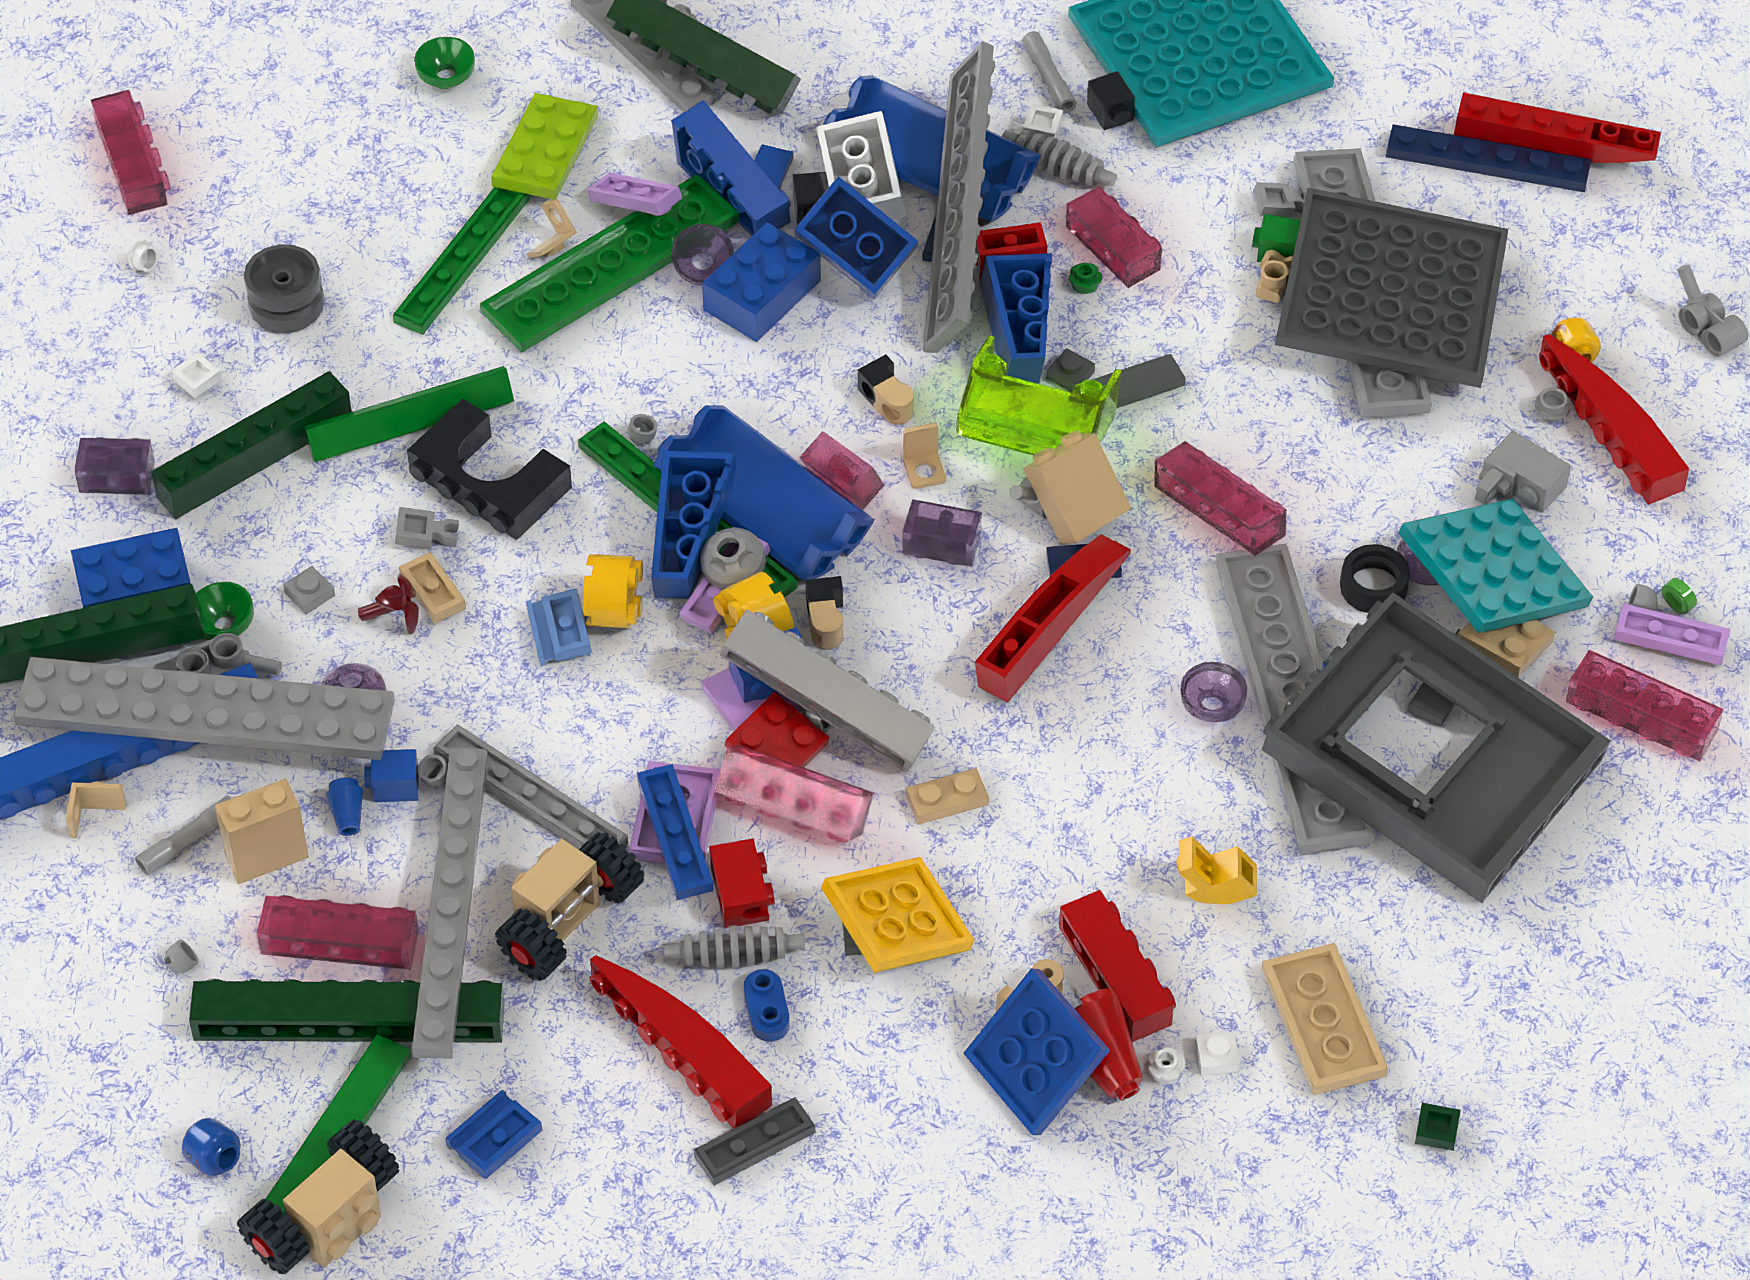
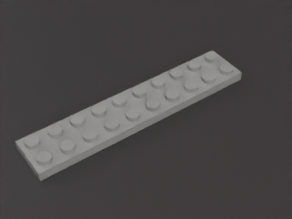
(959, 199)
(1376, 388)
(1279, 659)
(205, 708)

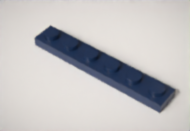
(1488, 158)

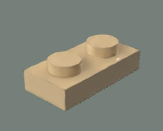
(433, 587)
(947, 796)

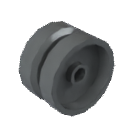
(284, 288)

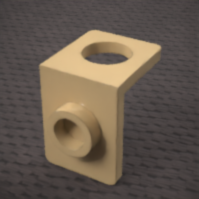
(564, 230)
(919, 449)
(92, 796)

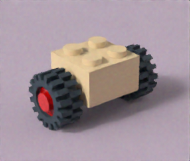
(560, 896)
(327, 1207)

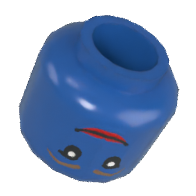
(211, 1147)

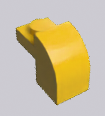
(1216, 877)

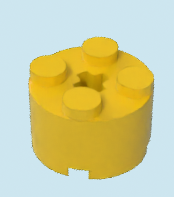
(612, 591)
(755, 596)

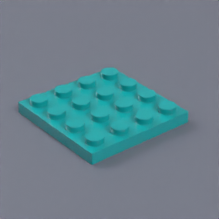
(1495, 565)

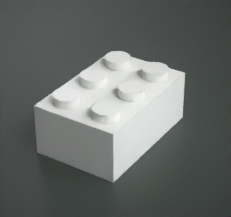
(863, 157)

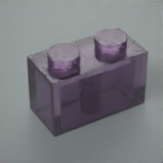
(114, 465)
(941, 533)

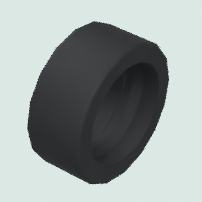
(1377, 557)

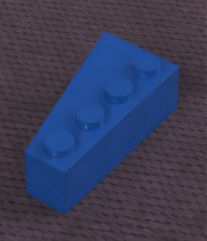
(712, 152)
(1017, 310)
(688, 514)

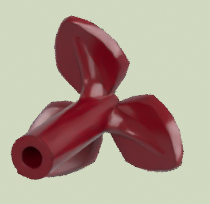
(394, 599)

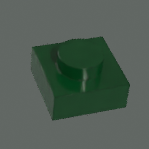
(1437, 1126)

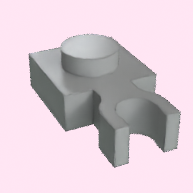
(1277, 199)
(419, 529)

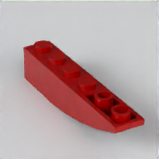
(1554, 131)
(1617, 423)
(1047, 617)
(686, 1043)

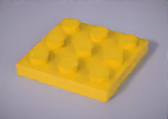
(897, 914)

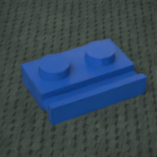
(494, 1134)

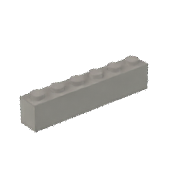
(827, 689)

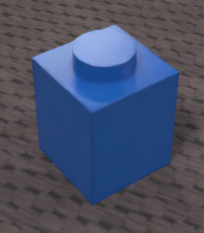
(394, 776)

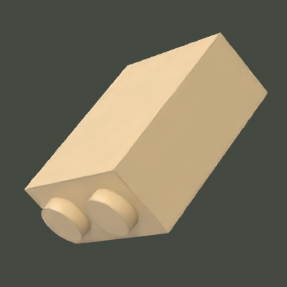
(1076, 487)
(262, 831)

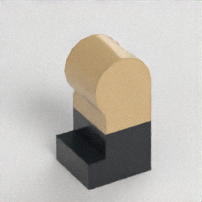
(885, 392)
(825, 621)

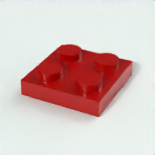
(780, 732)

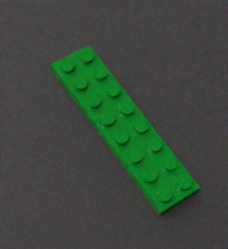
(601, 267)

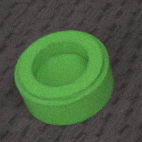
(1679, 596)

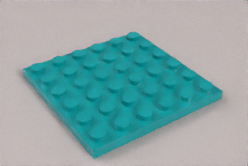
(1200, 59)

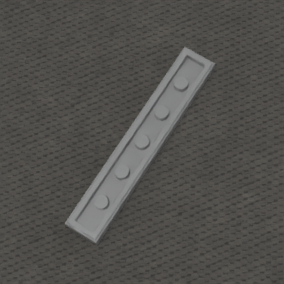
(531, 794)

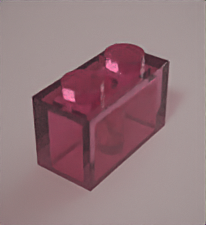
(842, 470)

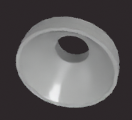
(726, 571)

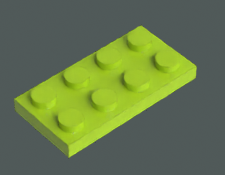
(544, 146)

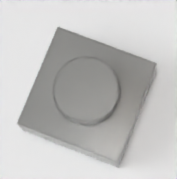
(309, 590)

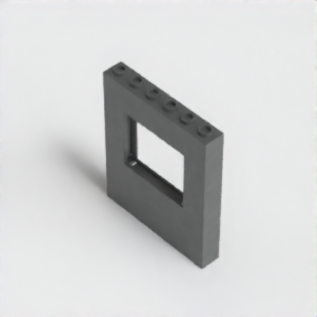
(1493, 794)

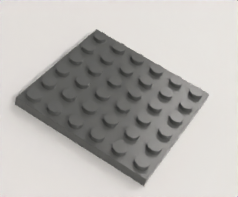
(1393, 287)

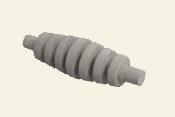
(1062, 158)
(718, 947)

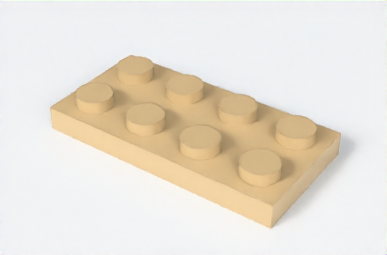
(1324, 1019)

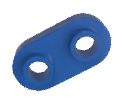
(766, 1002)

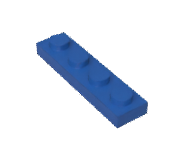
(675, 832)

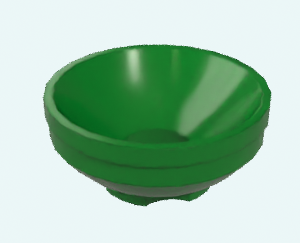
(444, 54)
(225, 600)

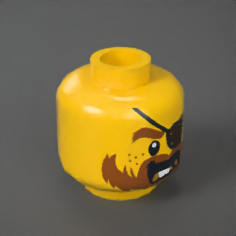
(1579, 336)

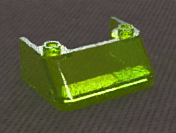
(1029, 414)

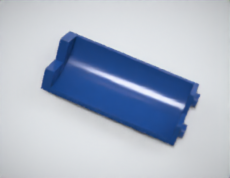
(917, 144)
(776, 495)

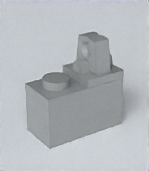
(1524, 471)

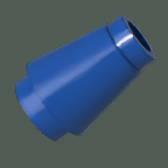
(346, 804)

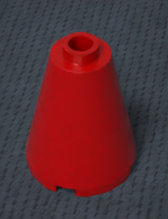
(1119, 1070)

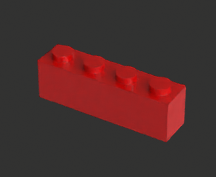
(1115, 962)

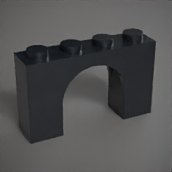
(506, 504)

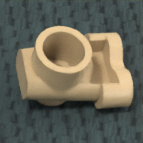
(1273, 276)

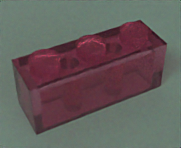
(1114, 236)

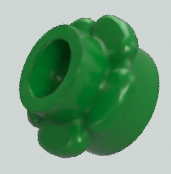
(1085, 278)

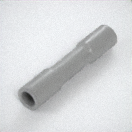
(1042, 59)
(168, 848)

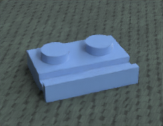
(559, 627)

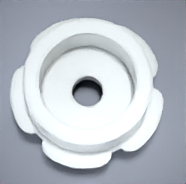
(142, 256)
(1165, 1073)

